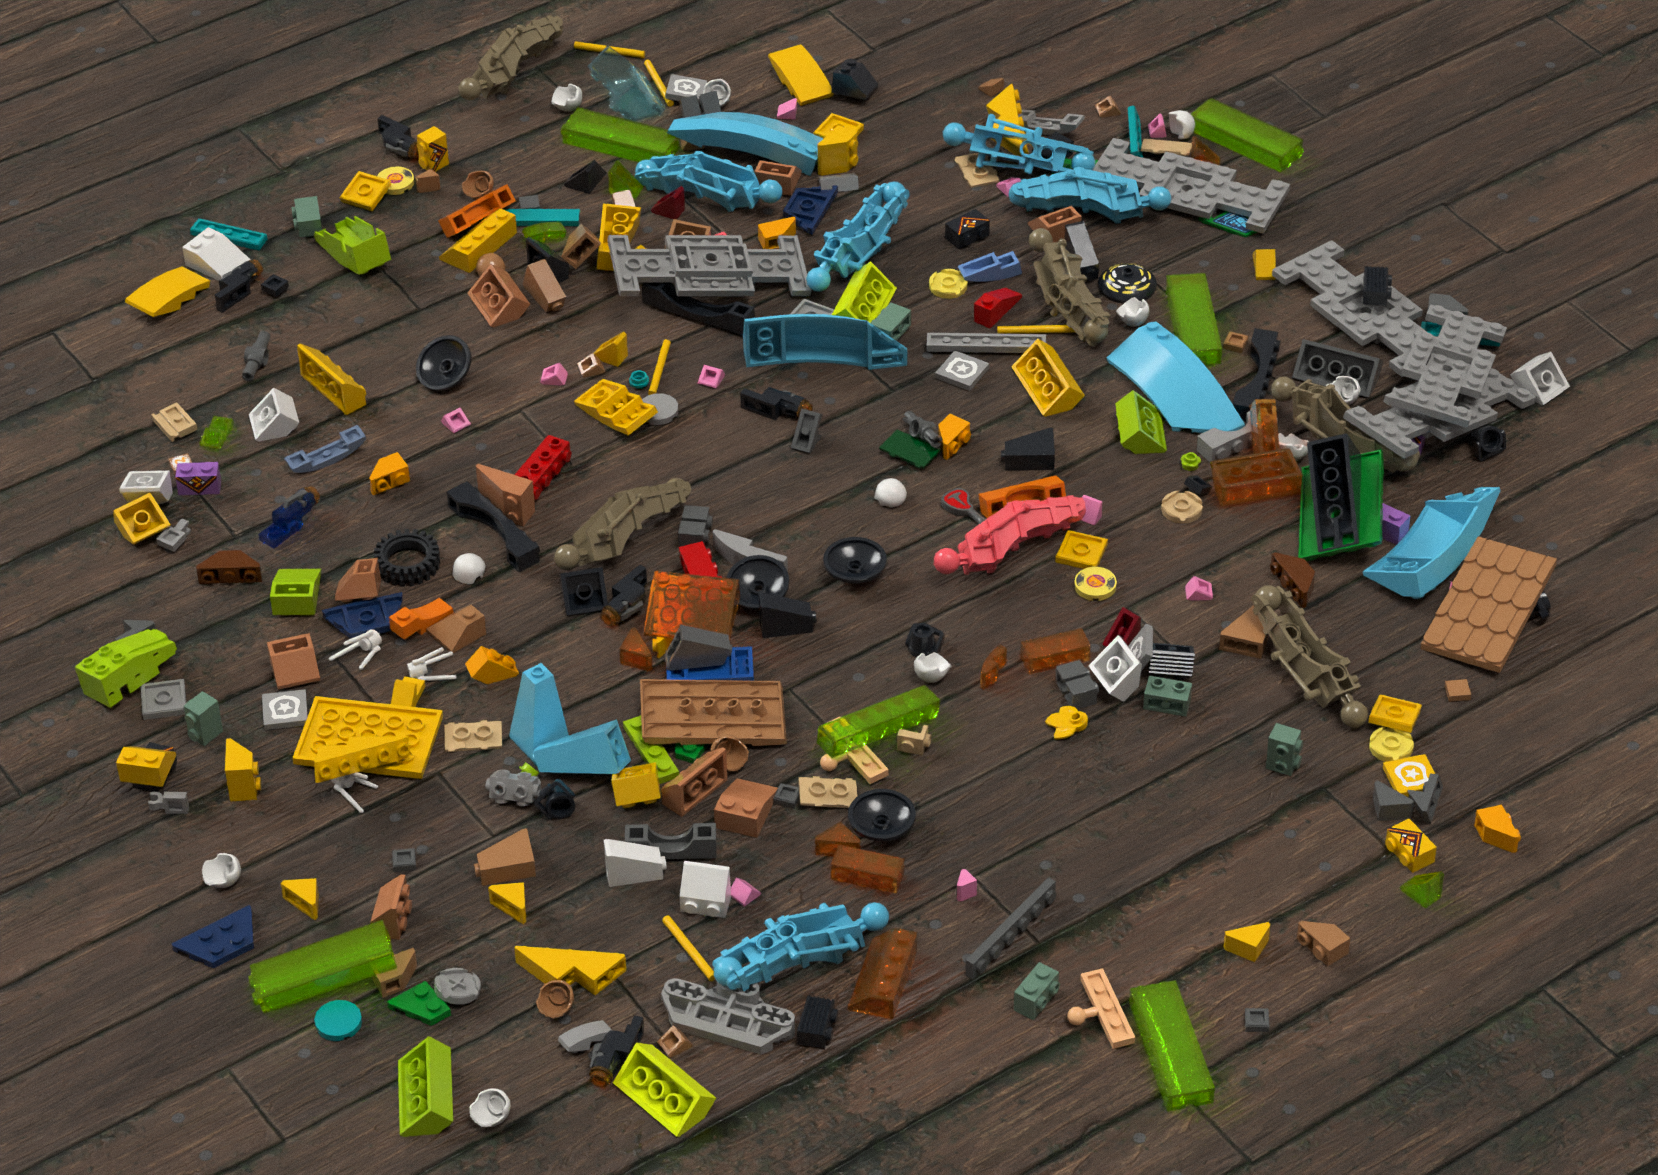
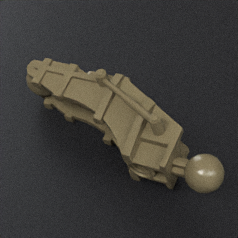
(511, 48)
(1066, 288)
(1322, 413)
(612, 524)
(1306, 657)

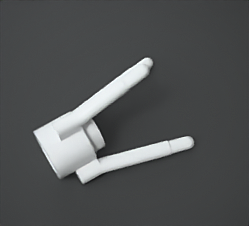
(367, 641)
(418, 668)
(347, 781)

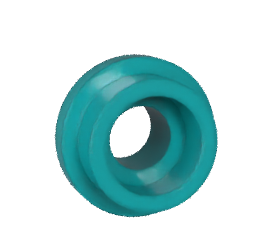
(638, 379)

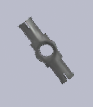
(256, 356)
(922, 429)

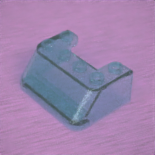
(627, 86)

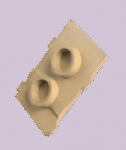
(1162, 146)
(974, 175)
(473, 736)
(827, 792)

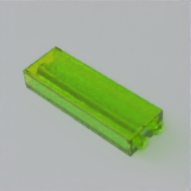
(1247, 135)
(617, 136)
(1194, 315)
(322, 966)
(1171, 1045)

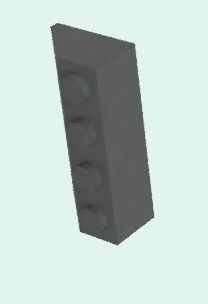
(1325, 363)

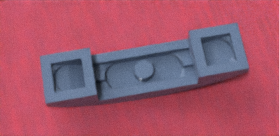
(329, 454)

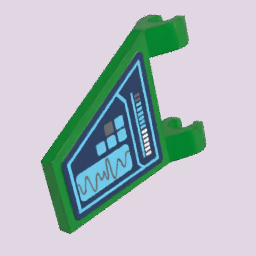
(1229, 222)

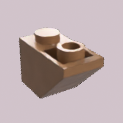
(1324, 941)
(398, 978)

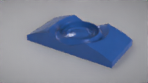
(736, 667)

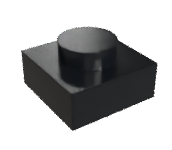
(274, 285)
(1197, 485)

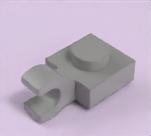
(173, 537)
(171, 801)

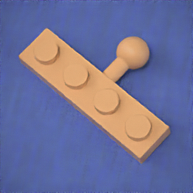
(862, 759)
(1105, 1007)

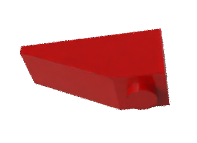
(994, 306)

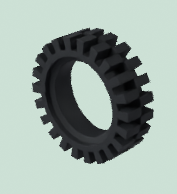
(407, 573)

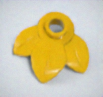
(1067, 722)

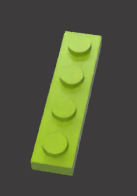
(651, 752)

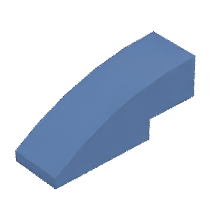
(991, 267)

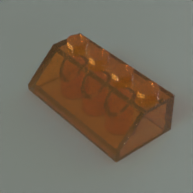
(1256, 477)
(884, 973)

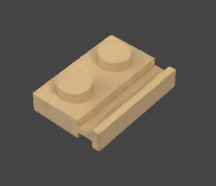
(174, 422)

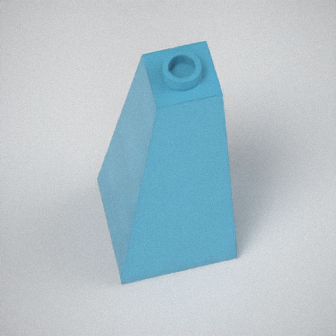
(537, 711)
(589, 751)

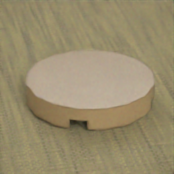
(1181, 507)

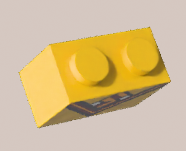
(432, 149)
(1410, 845)

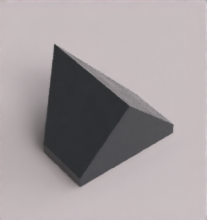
(586, 177)

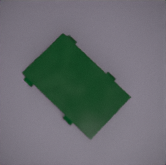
(909, 449)

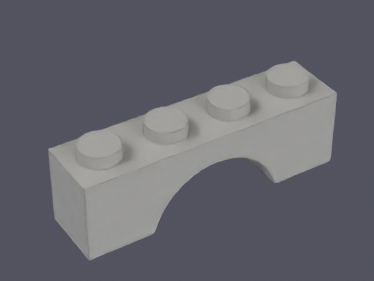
(1220, 444)

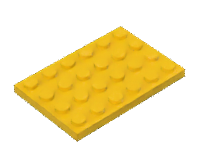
(335, 720)

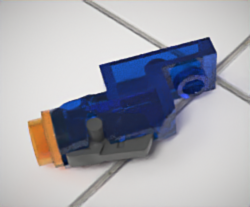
(288, 517)

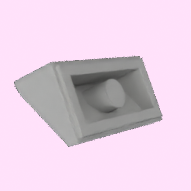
(845, 182)

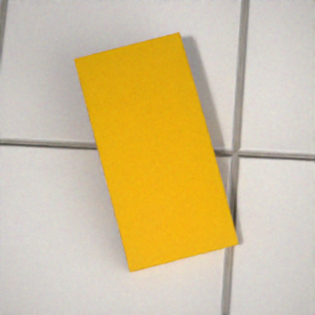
(801, 74)
(167, 291)
(615, 406)

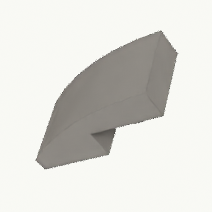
(580, 1037)

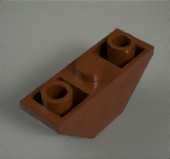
(229, 567)
(1294, 575)

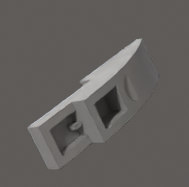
(735, 548)

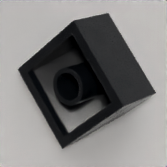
(853, 80)
(538, 251)
(583, 591)

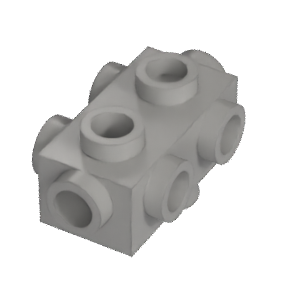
(516, 787)

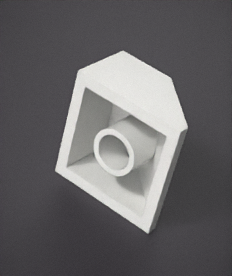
(1541, 377)
(274, 416)
(144, 482)
(1117, 669)
(705, 889)

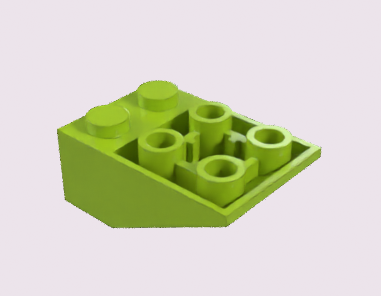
(295, 591)

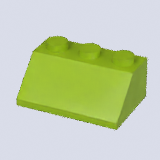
(1140, 425)

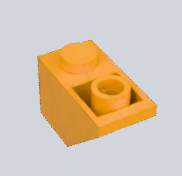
(769, 232)
(954, 434)
(389, 473)
(490, 666)
(1497, 828)

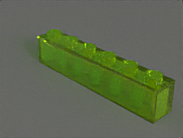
(878, 721)

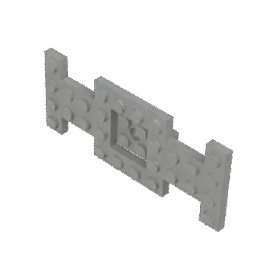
(1202, 196)
(686, 265)
(1343, 302)
(1453, 367)
(1398, 425)

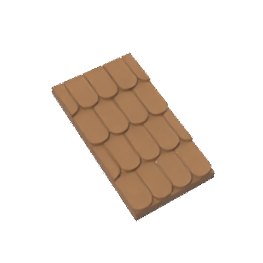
(1488, 604)
(706, 709)

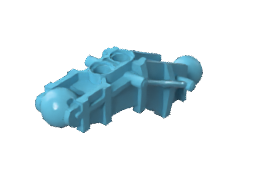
(955, 134)
(708, 177)
(1090, 190)
(859, 238)
(796, 940)

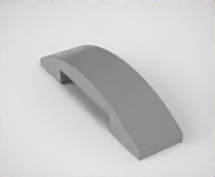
(1051, 125)

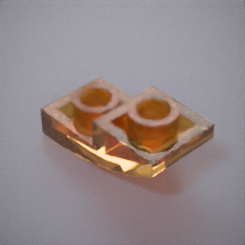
(994, 662)

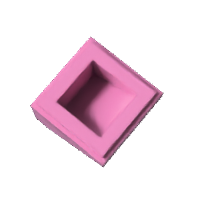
(788, 110)
(1005, 185)
(554, 375)
(711, 376)
(455, 420)
(1093, 510)
(1198, 589)

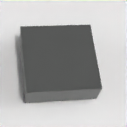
(529, 202)
(786, 796)
(404, 860)
(1256, 1020)

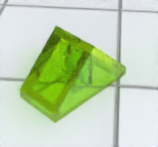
(621, 179)
(1424, 888)

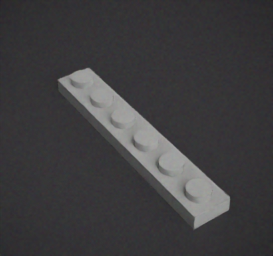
(981, 342)

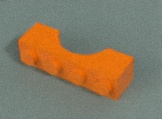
(476, 210)
(1034, 490)

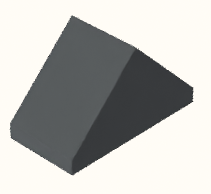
(1391, 803)

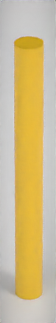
(599, 48)
(657, 80)
(1034, 329)
(659, 367)
(689, 948)

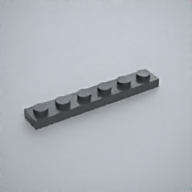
(1010, 928)

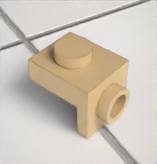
(913, 741)

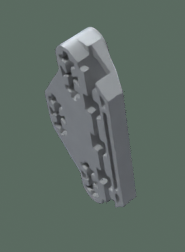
(724, 1008)

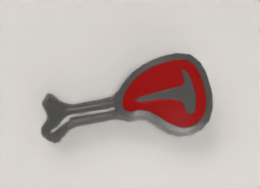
(958, 503)

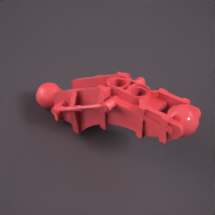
(1006, 529)

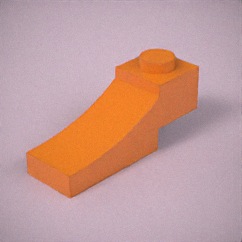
(408, 621)

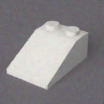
(212, 254)

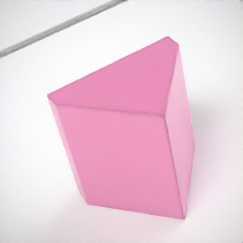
(1157, 127)
(966, 886)
(743, 892)

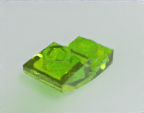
(542, 230)
(217, 432)

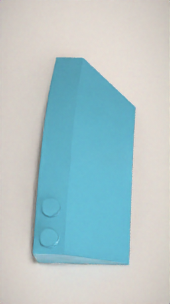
(752, 135)
(819, 340)
(1175, 381)
(1435, 543)

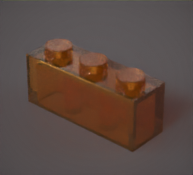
(1264, 425)
(1054, 650)
(867, 869)

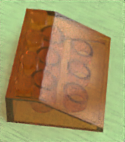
(692, 602)

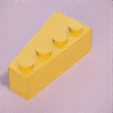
(616, 221)

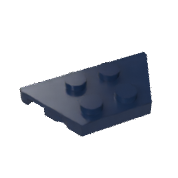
(809, 206)
(364, 615)
(220, 940)

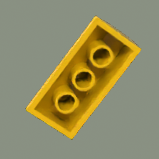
(481, 240)
(1047, 379)
(330, 380)

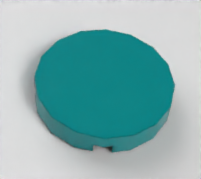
(338, 1020)

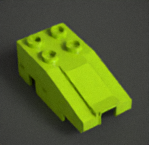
(355, 245)
(120, 663)

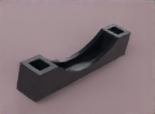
(726, 317)
(1262, 351)
(471, 504)

